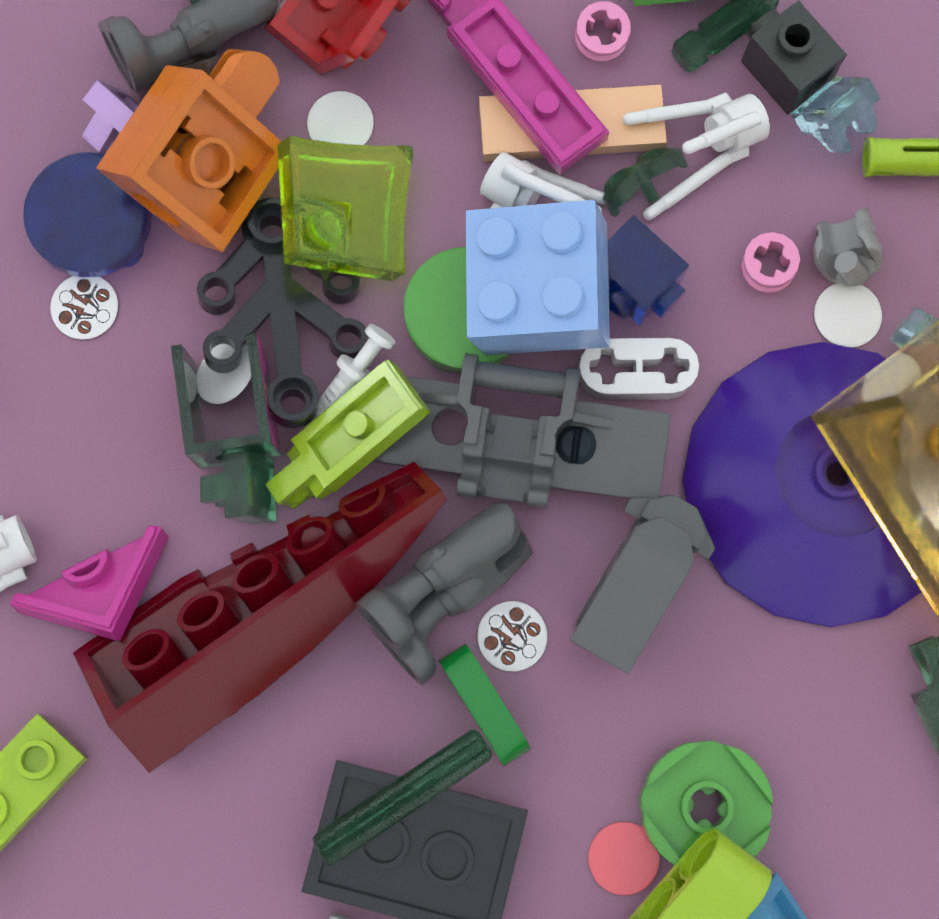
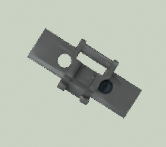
(522, 459)

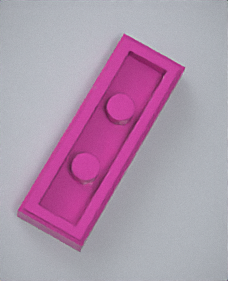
(527, 84)

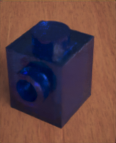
(642, 273)

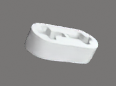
(639, 384)

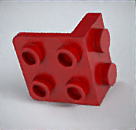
(332, 31)

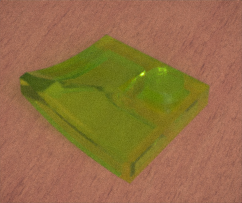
(344, 206)

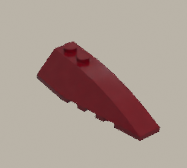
(230, 635)

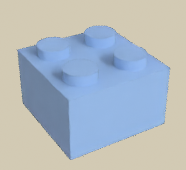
(537, 278)

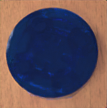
(84, 219)

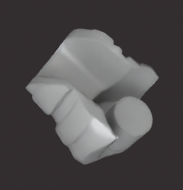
(848, 250)

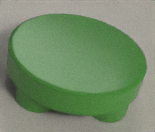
(438, 312)

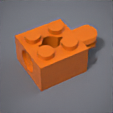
(222, 164)

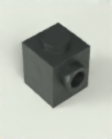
(791, 55)

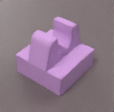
(112, 113)

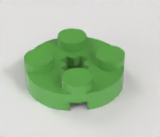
(711, 768)

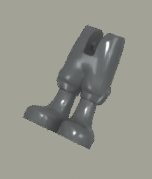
(195, 32)
(445, 582)

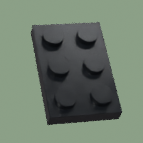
(435, 864)

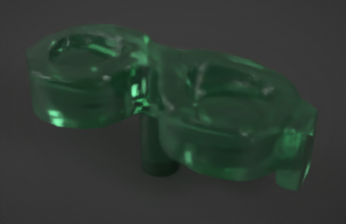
(628, 180)

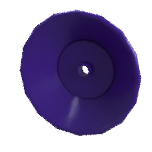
(767, 500)

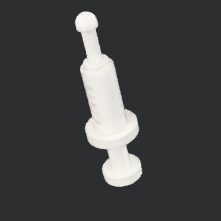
(354, 369)

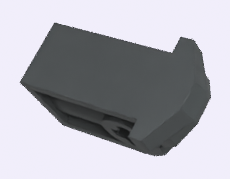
(641, 579)

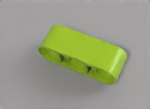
(709, 883)

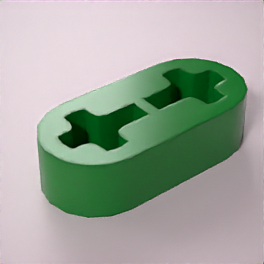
(485, 704)

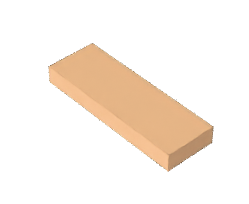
(502, 132)

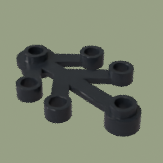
(281, 300)

